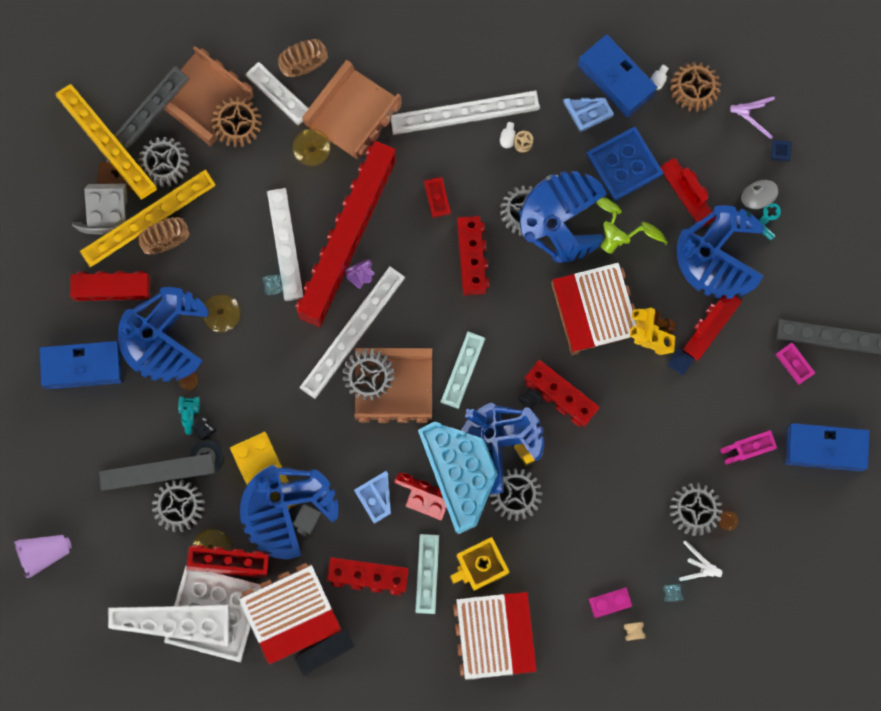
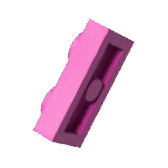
(795, 363)
(610, 602)

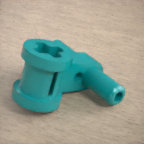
(765, 218)
(187, 409)

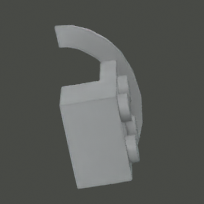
(103, 208)

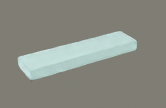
(463, 370)
(427, 574)

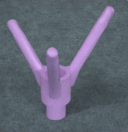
(744, 110)

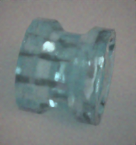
(272, 284)
(673, 593)

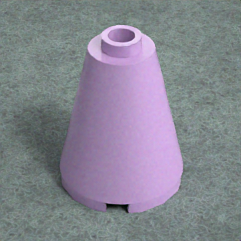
(41, 552)

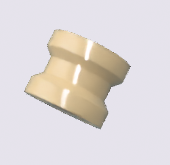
(523, 137)
(634, 631)

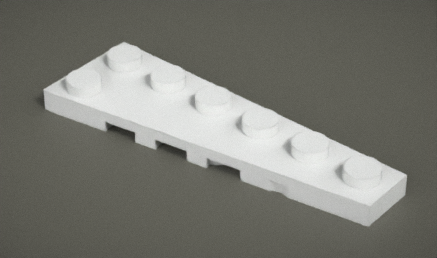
(183, 622)

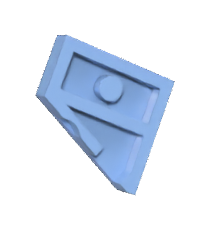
(588, 112)
(375, 497)

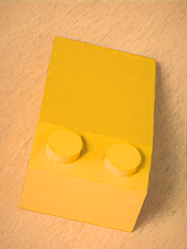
(256, 455)

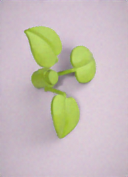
(617, 237)

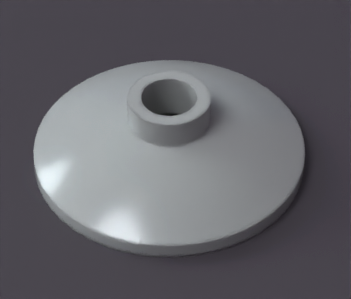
(759, 194)

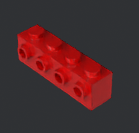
(471, 255)
(110, 286)
(561, 393)
(227, 562)
(368, 575)

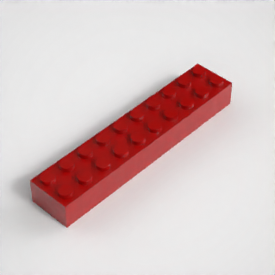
(347, 234)

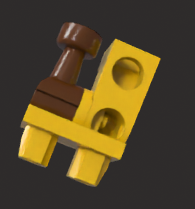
(647, 331)

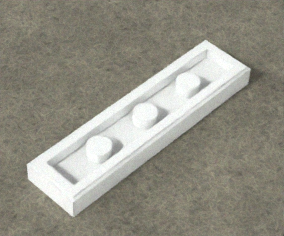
(277, 92)

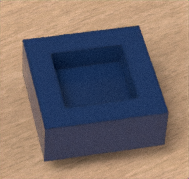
(780, 150)
(680, 362)

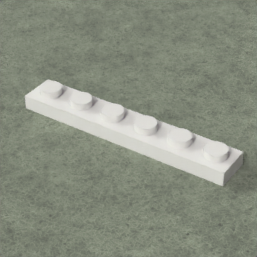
(285, 244)

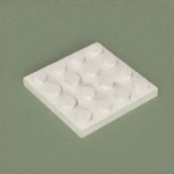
(214, 590)

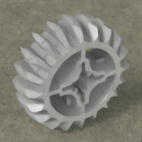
(171, 149)
(508, 206)
(362, 360)
(696, 500)
(521, 502)
(171, 510)

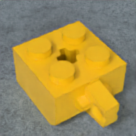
(469, 564)

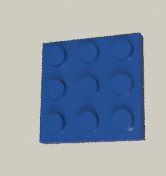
(624, 164)

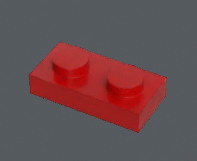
(437, 197)

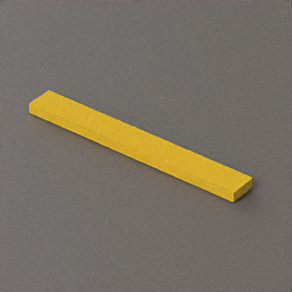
(106, 141)
(152, 214)

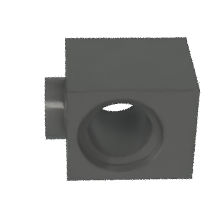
(307, 520)

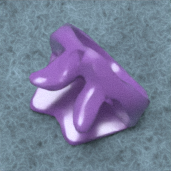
(360, 273)

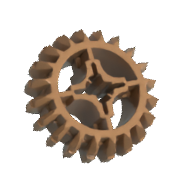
(302, 58)
(710, 83)
(254, 123)
(163, 235)

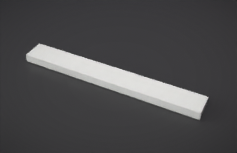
(464, 112)
(352, 332)

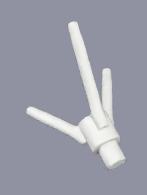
(706, 567)

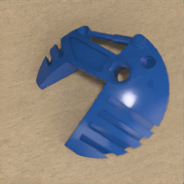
(561, 200)
(718, 271)
(159, 354)
(507, 432)
(270, 520)

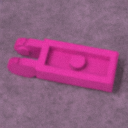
(751, 447)

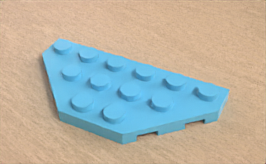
(462, 472)

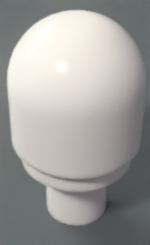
(659, 77)
(508, 136)

